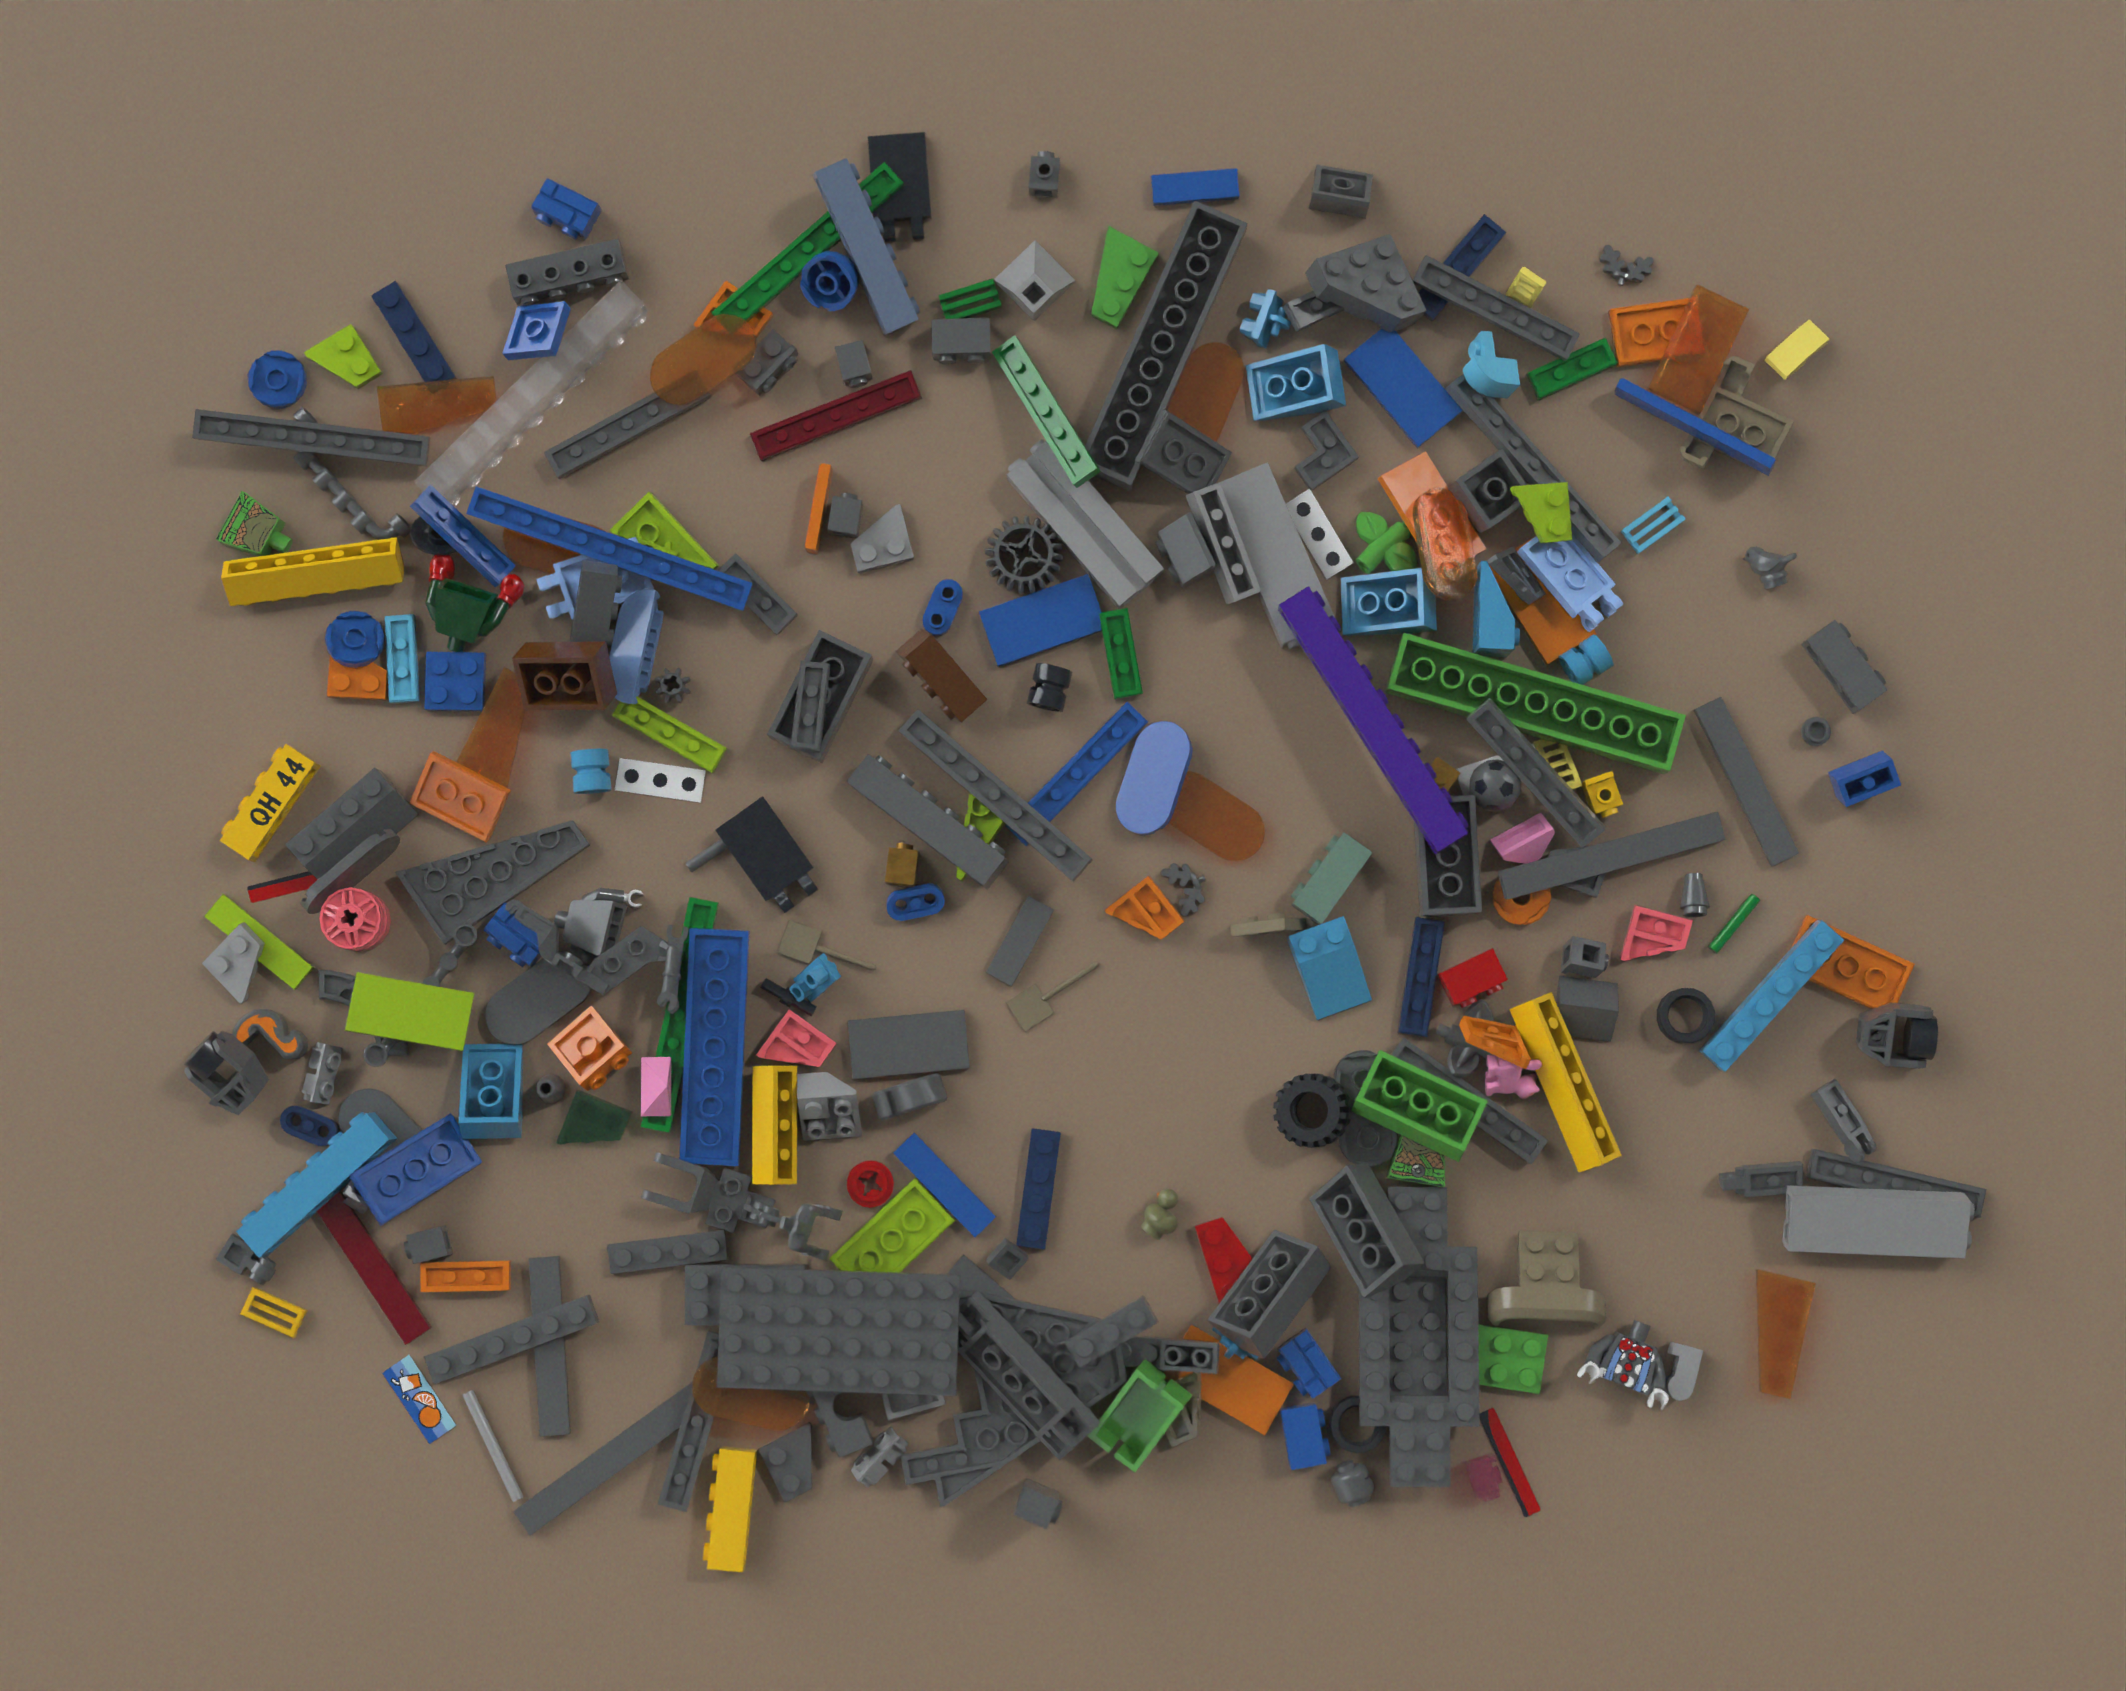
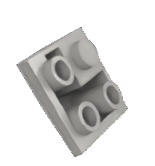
(1034, 280)
(827, 1107)

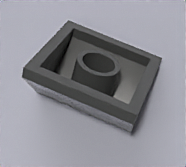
(1341, 191)
(1588, 1007)

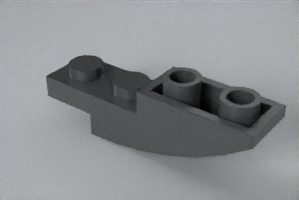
(1172, 1354)

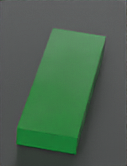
(1578, 367)
(1120, 653)

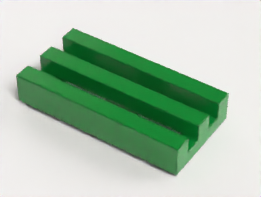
(974, 299)

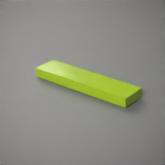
(671, 733)
(275, 954)

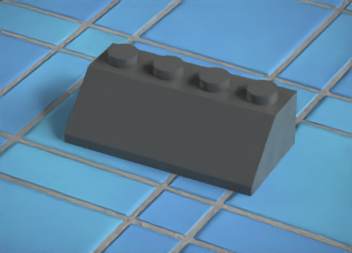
(352, 818)
(1366, 1230)
(1270, 1293)

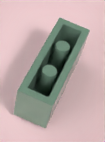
(1330, 877)

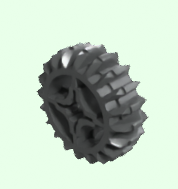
(1036, 559)

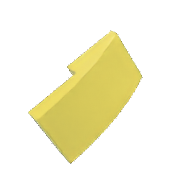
(1796, 349)

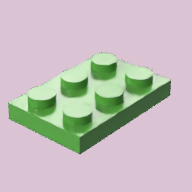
(1511, 1358)

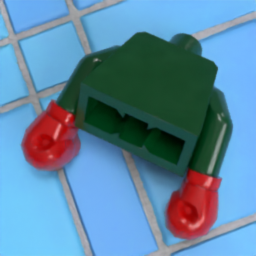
(464, 610)

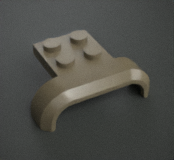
(1737, 416)
(1547, 1283)

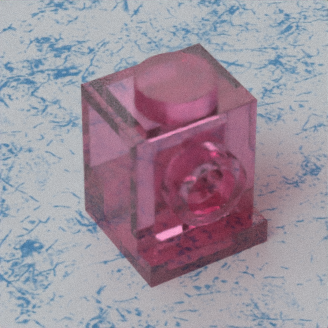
(1484, 1477)

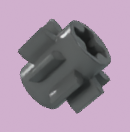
(670, 677)

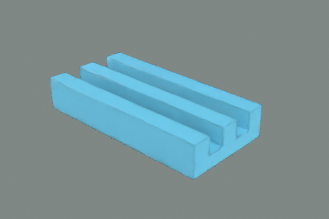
(1672, 511)

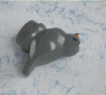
(1768, 566)

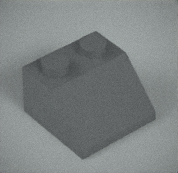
(1185, 551)

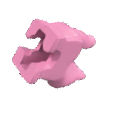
(1507, 1079)

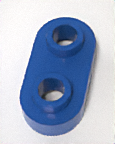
(942, 606)
(916, 905)

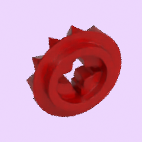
(873, 1197)

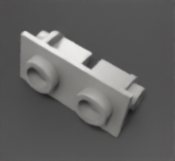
(326, 1060)
(869, 1466)

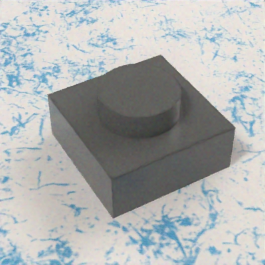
(1007, 1258)

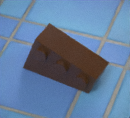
(941, 676)

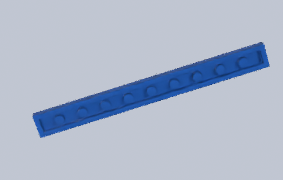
(609, 548)

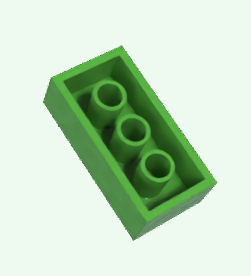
(1419, 1106)

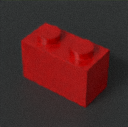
(1472, 978)

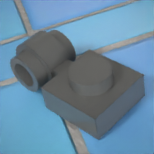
(239, 1257)

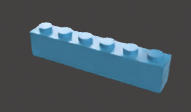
(1771, 995)
(316, 1184)

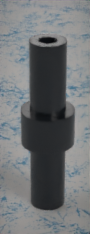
(787, 997)

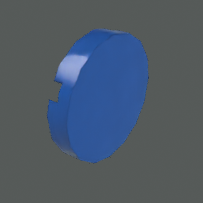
(277, 379)
(354, 639)

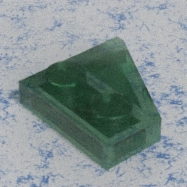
(593, 1120)

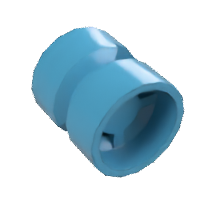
(1588, 659)
(591, 772)

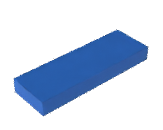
(1197, 186)

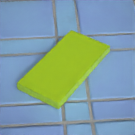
(409, 1011)
(895, 1233)

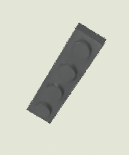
(667, 1251)

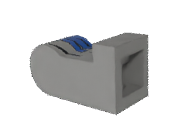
(1684, 1371)

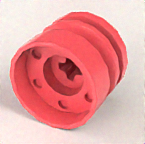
(369, 927)

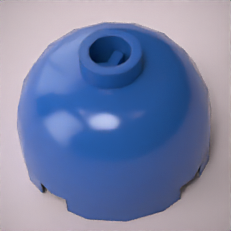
(829, 280)

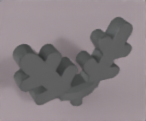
(1632, 273)
(1185, 876)

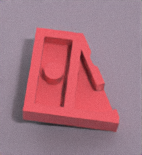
(1653, 933)
(797, 1042)

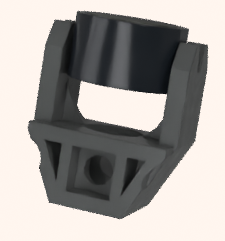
(1918, 1040)
(241, 1087)

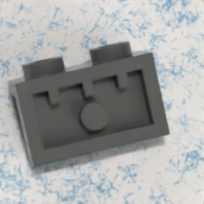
(770, 359)

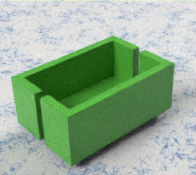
(1140, 1415)

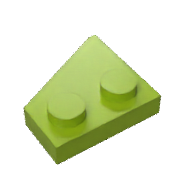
(346, 357)
(1547, 510)

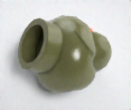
(1157, 1217)

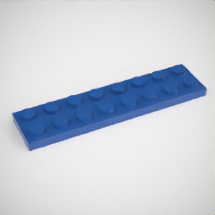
(714, 1046)

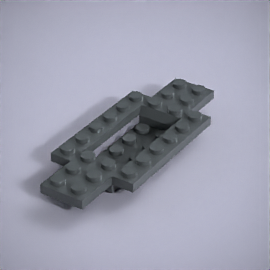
(1406, 1346)

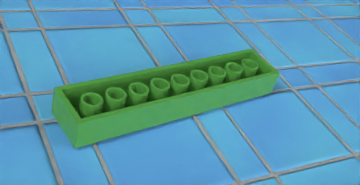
(1537, 703)

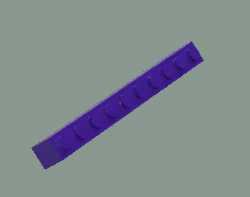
(1372, 720)

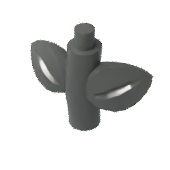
(1463, 1057)

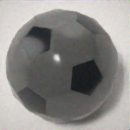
(1494, 785)

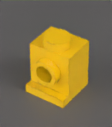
(1592, 789)

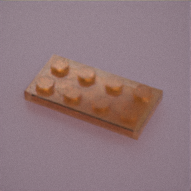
(1698, 349)

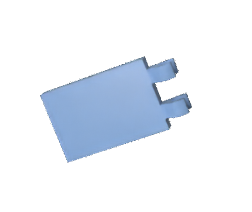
(568, 575)
(1572, 578)

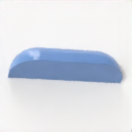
(635, 644)

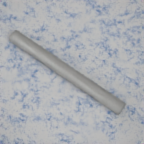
(493, 1445)

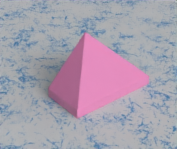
(1524, 841)
(655, 1086)

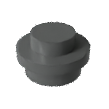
(1815, 731)

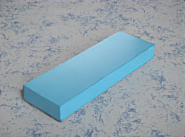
(402, 658)

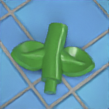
(1384, 544)

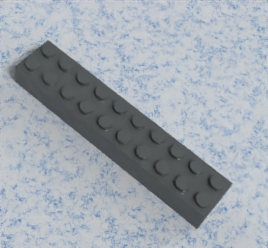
(1164, 341)

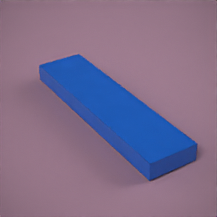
(462, 535)
(944, 1184)

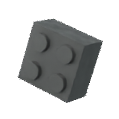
(1487, 490)

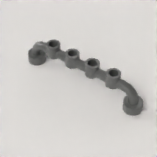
(343, 499)
(464, 936)

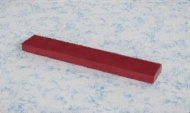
(836, 415)
(374, 1269)

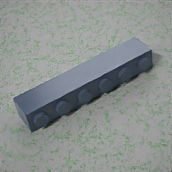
(865, 245)

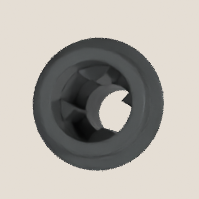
(1694, 896)
(557, 1090)

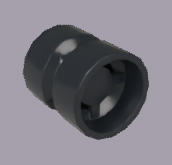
(1049, 687)

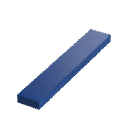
(1695, 426)
(1086, 763)

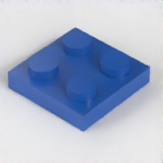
(536, 330)
(455, 681)

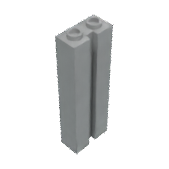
(1085, 526)
(1271, 544)
(1877, 1221)

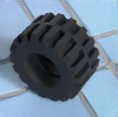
(1287, 1110)

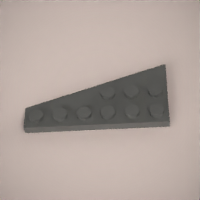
(484, 878)

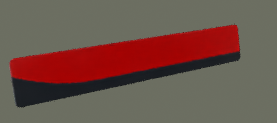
(281, 886)
(1509, 1462)

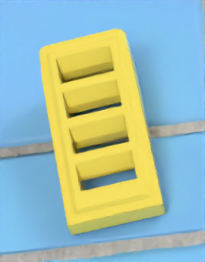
(1526, 287)
(1575, 782)

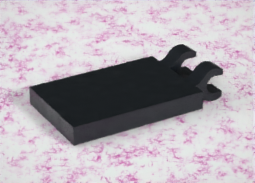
(908, 160)
(767, 852)

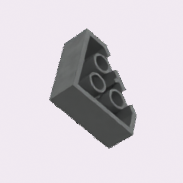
(1369, 284)

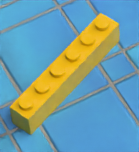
(313, 572)
(1565, 1082)

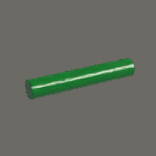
(1734, 923)

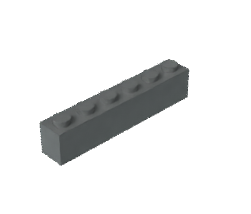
(927, 821)

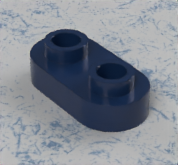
(310, 1126)

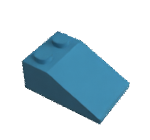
(1296, 384)
(1387, 604)
(1492, 619)
(1329, 967)
(491, 1091)

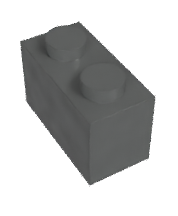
(961, 340)

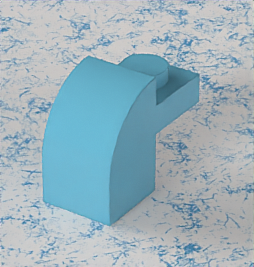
(1489, 373)

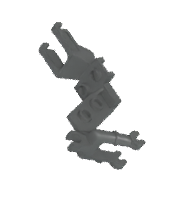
(615, 963)
(732, 1201)

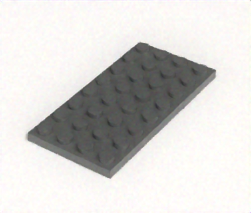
(838, 1331)

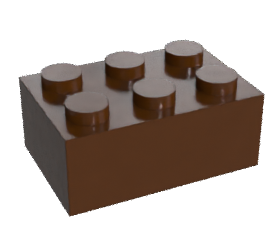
(564, 675)

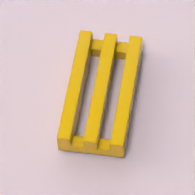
(297, 1322)

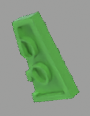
(1121, 275)

